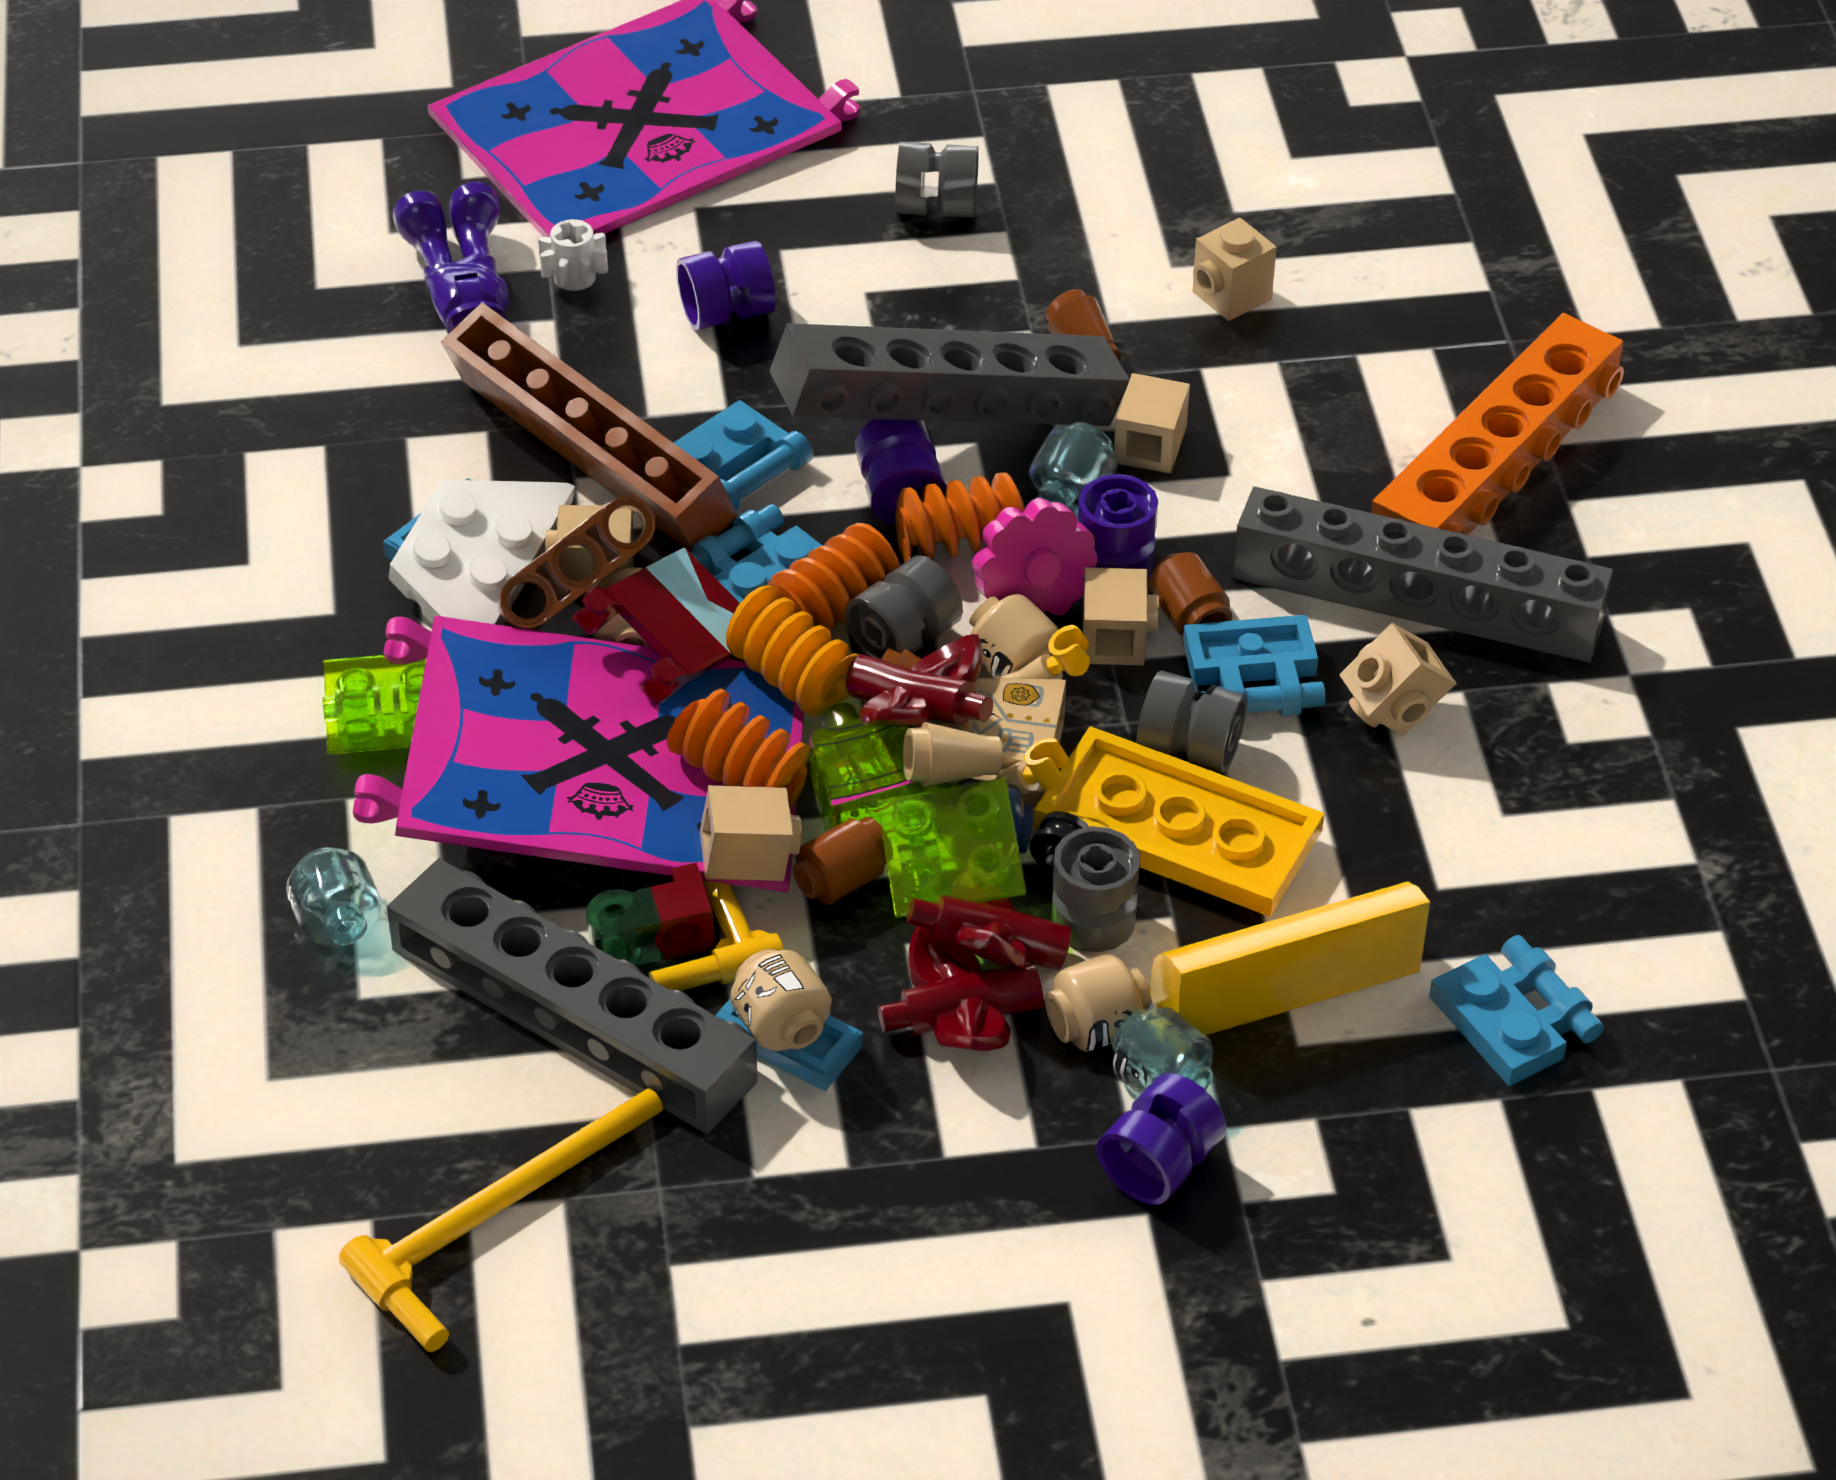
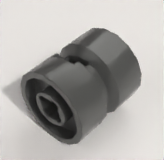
(956, 181)
(905, 609)
(1192, 722)
(1096, 887)

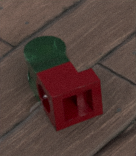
(654, 920)

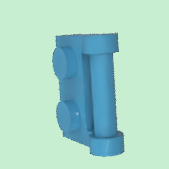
(738, 439)

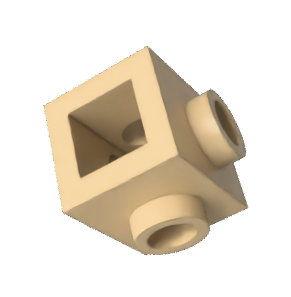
(1396, 680)

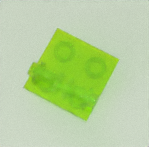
(370, 703)
(949, 848)

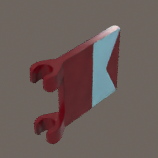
(676, 611)

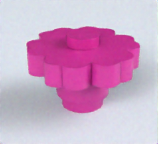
(1036, 556)

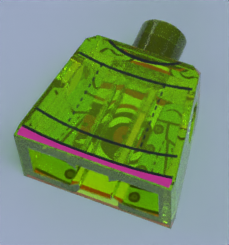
(857, 766)

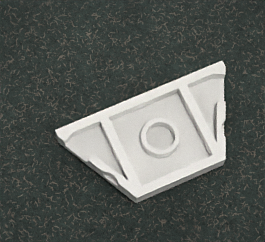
(473, 542)

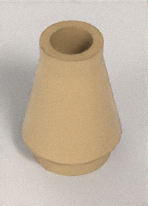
(948, 755)

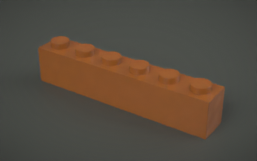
(588, 426)

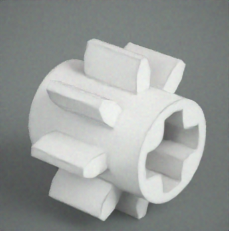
(573, 255)

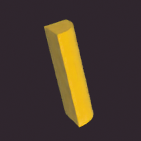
(1294, 959)

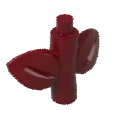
(934, 688)
(993, 931)
(959, 997)

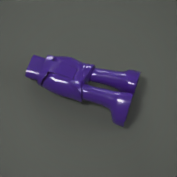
(462, 284)

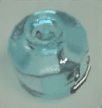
(333, 893)
(1159, 1044)

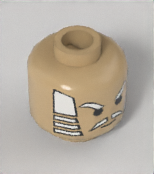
(780, 999)

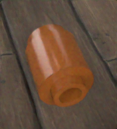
(1188, 591)
(840, 860)

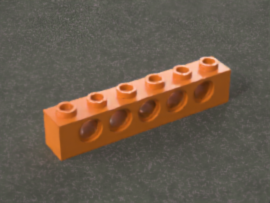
(1507, 430)

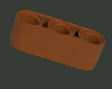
(598, 541)

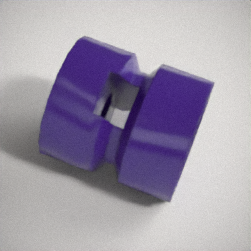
(726, 285)
(895, 458)
(1122, 519)
(1161, 1138)

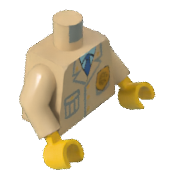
(1031, 715)

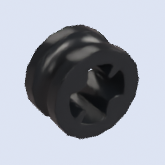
(1050, 833)

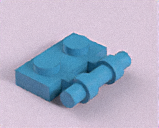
(768, 555)
(1257, 651)
(1502, 1022)

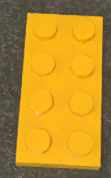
(1187, 819)

